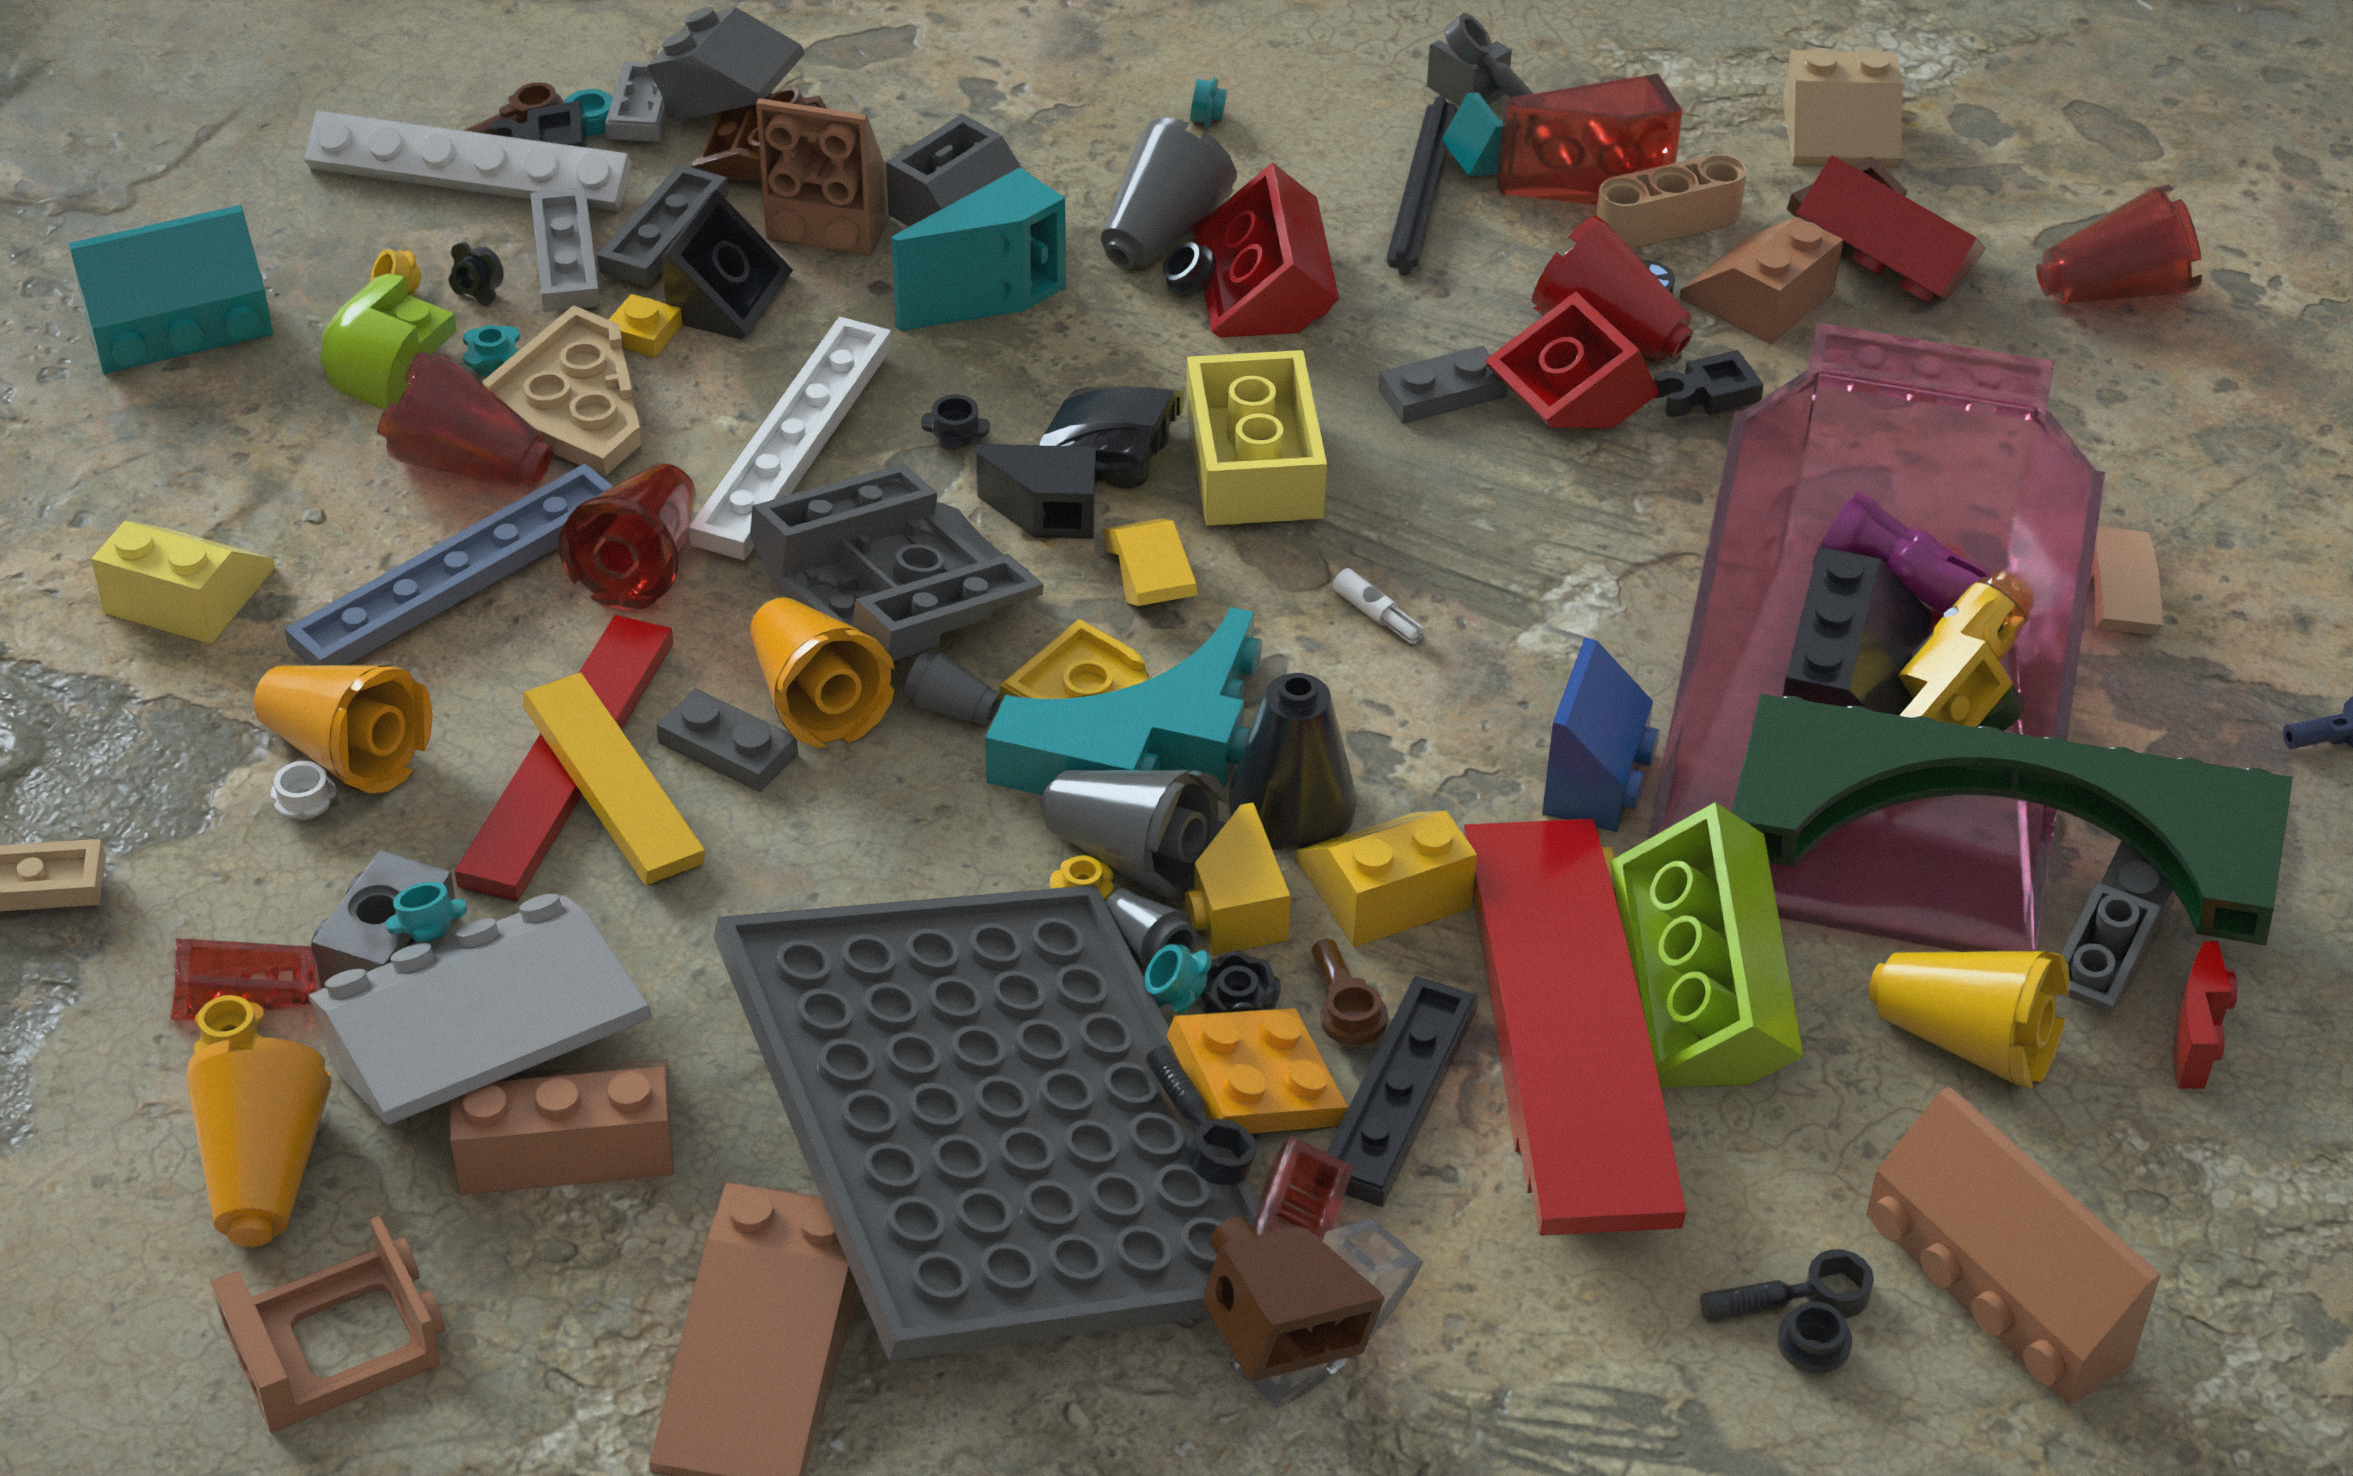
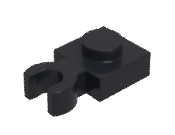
(551, 124)
(1713, 381)

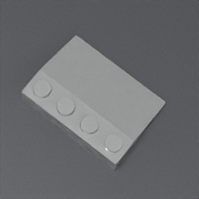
(475, 1007)

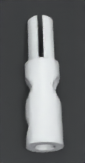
(1377, 605)

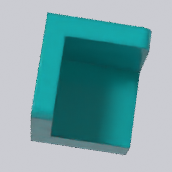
(1475, 137)

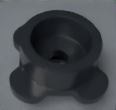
(475, 272)
(955, 421)

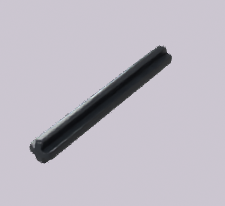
(1421, 188)

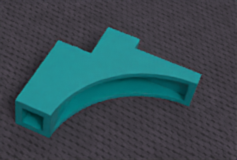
(1169, 722)

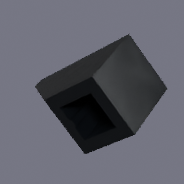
(1040, 487)

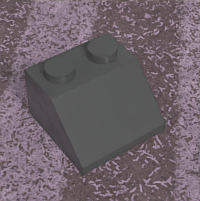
(721, 63)

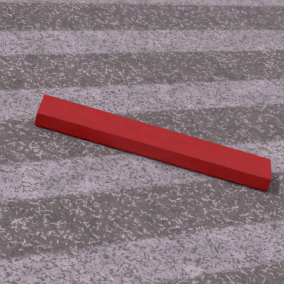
(541, 790)

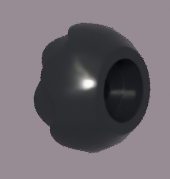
(1239, 985)

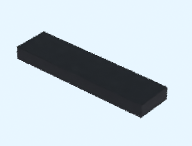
(1401, 1086)

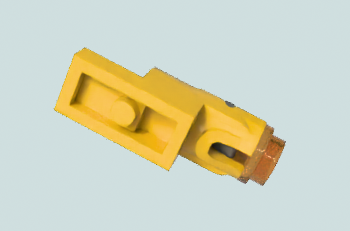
(1958, 667)

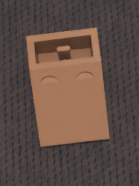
(821, 177)

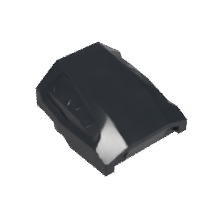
(1121, 423)

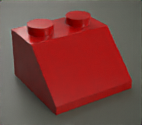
(1575, 368)

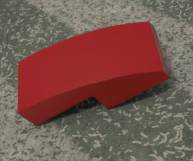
(2199, 1021)

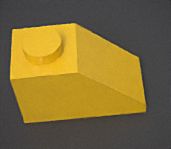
(1239, 888)

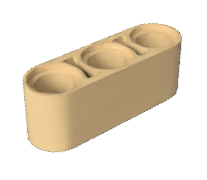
(1674, 199)

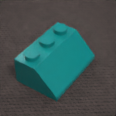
(171, 289)

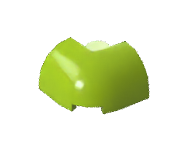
(378, 336)

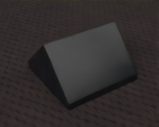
(721, 270)

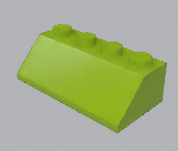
(1708, 951)

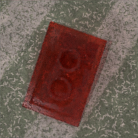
(1579, 136)

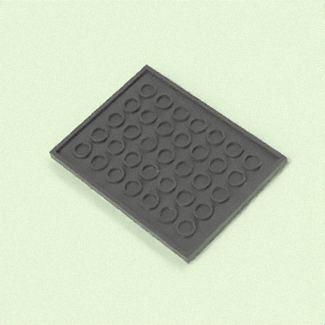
(984, 1114)

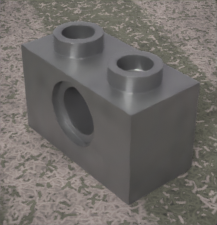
(357, 929)

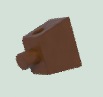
(1286, 1300)

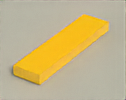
(613, 779)

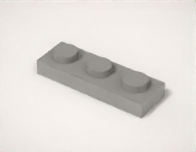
(564, 249)

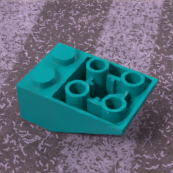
(981, 255)

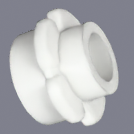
(302, 790)

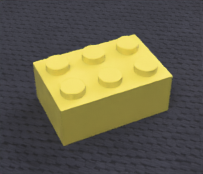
(1255, 438)

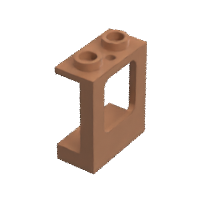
(270, 1353)

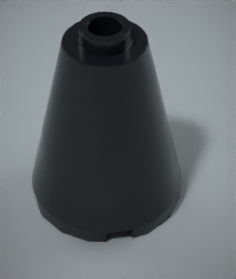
(1296, 765)

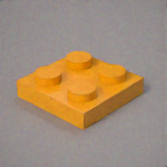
(1257, 1069)

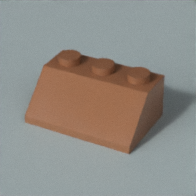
(564, 1127)

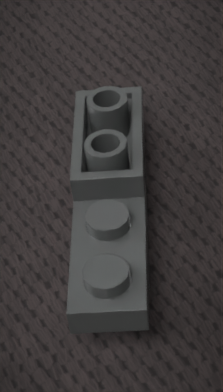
(2116, 930)

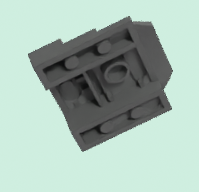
(886, 559)

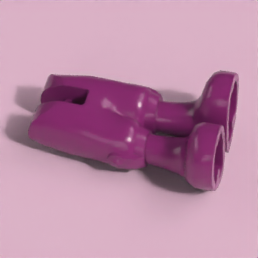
(1912, 555)

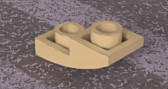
(2126, 582)

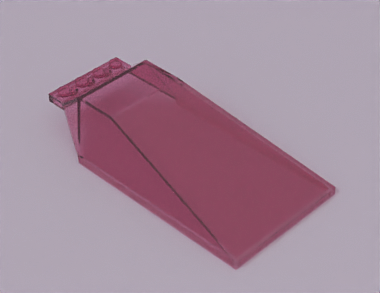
(1981, 464)

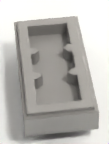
(637, 106)

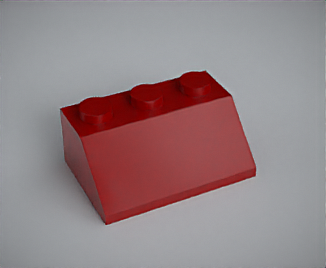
(1891, 231)
(1269, 259)

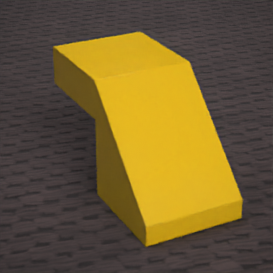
(1151, 561)

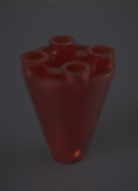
(461, 426)

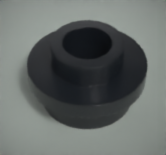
(1189, 269)
(1818, 1323)

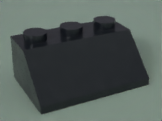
(1855, 635)

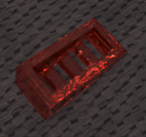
(206, 970)
(1310, 1172)

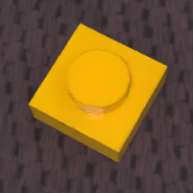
(646, 324)

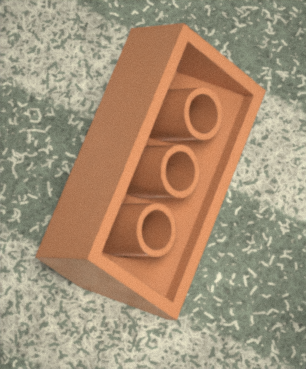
(2013, 1248)

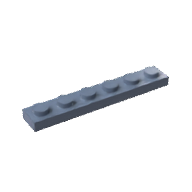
(442, 574)

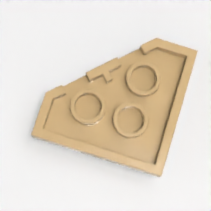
(574, 390)

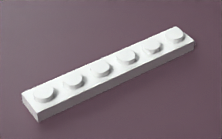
(464, 159)
(791, 435)

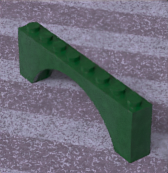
(2197, 823)

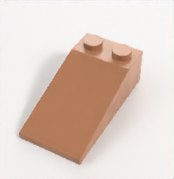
(757, 1339)

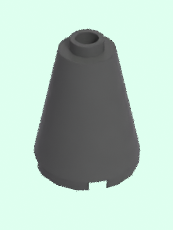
(1165, 192)
(1138, 821)

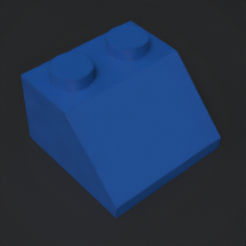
(1599, 742)

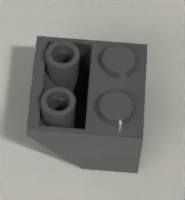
(945, 169)

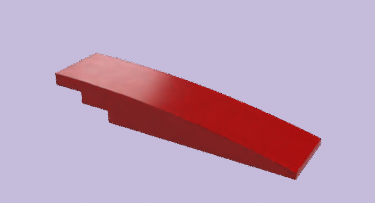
(1572, 1032)

